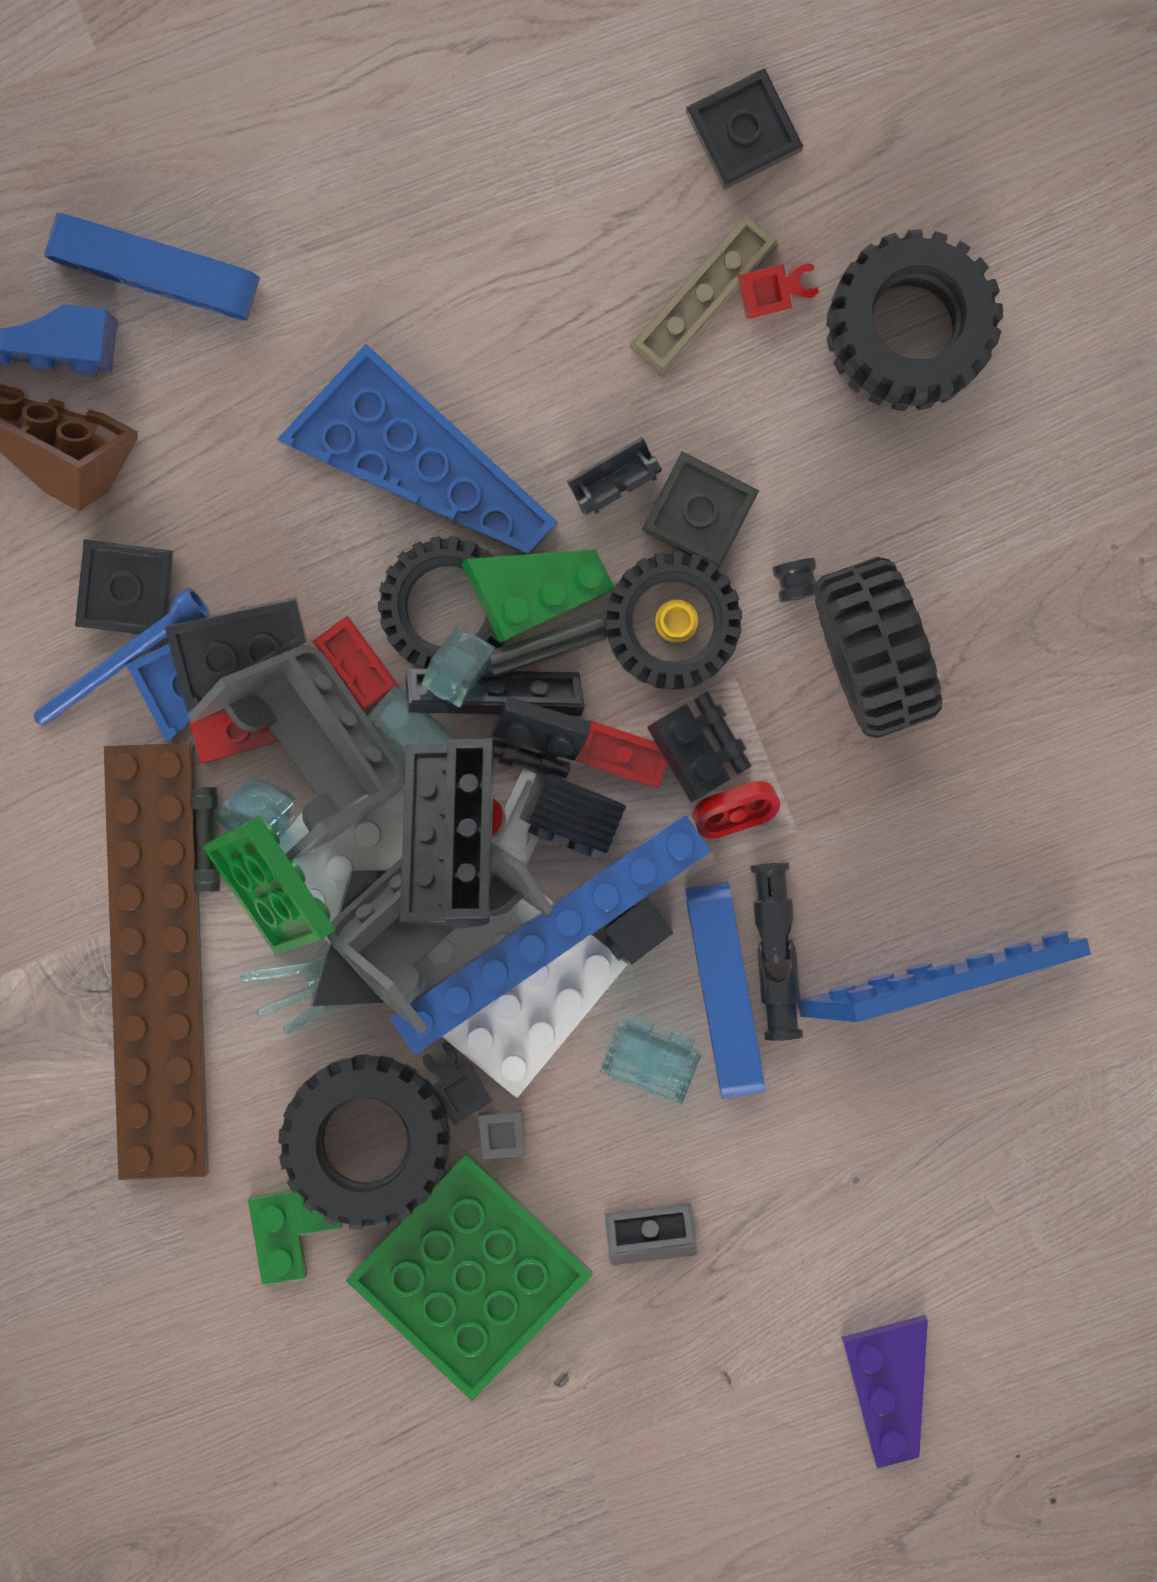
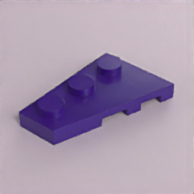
(889, 1386)

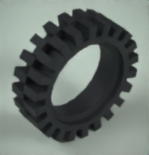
(684, 569)
(398, 586)

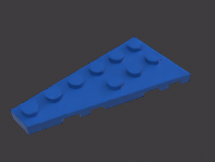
(398, 441)
(928, 983)

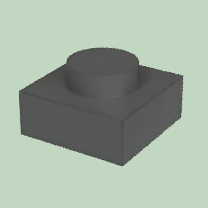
(502, 1134)

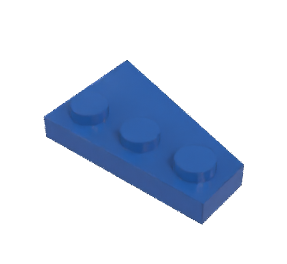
(161, 690)

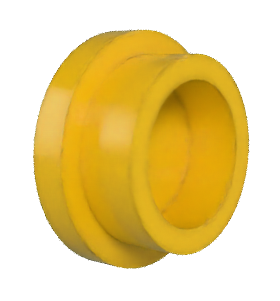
(676, 621)

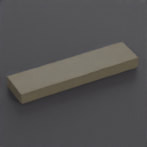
(703, 294)

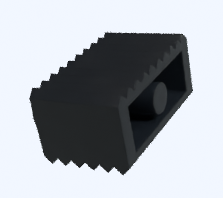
(571, 812)

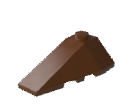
(63, 450)

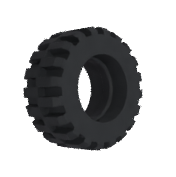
(948, 275)
(878, 647)
(351, 1200)

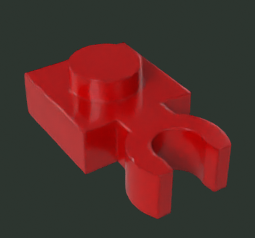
(770, 289)

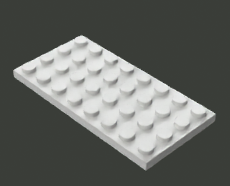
(523, 1026)

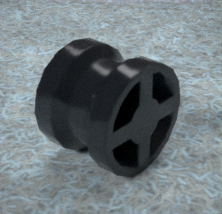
(795, 579)

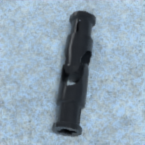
(774, 919)

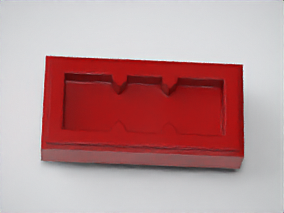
(356, 663)
(221, 738)

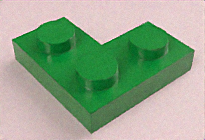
(277, 1229)

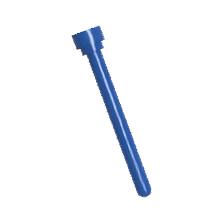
(185, 607)

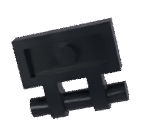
(539, 729)
(690, 752)

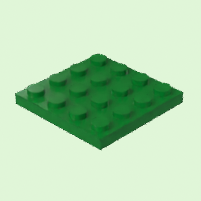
(469, 1276)

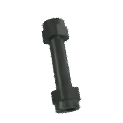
(204, 800)

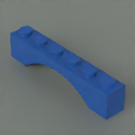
(63, 337)

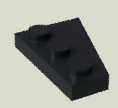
(231, 641)
(338, 980)

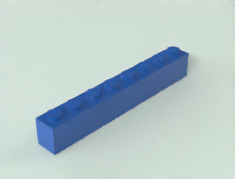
(550, 936)

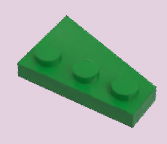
(535, 588)

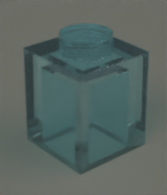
(457, 666)

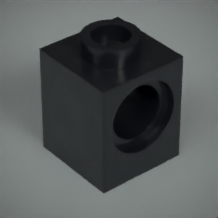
(636, 931)

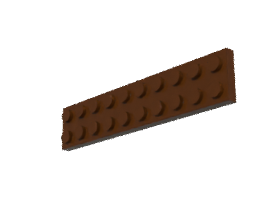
(155, 962)

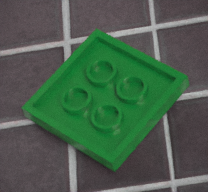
(269, 886)

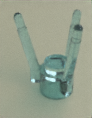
(312, 982)

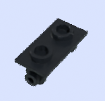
(613, 475)

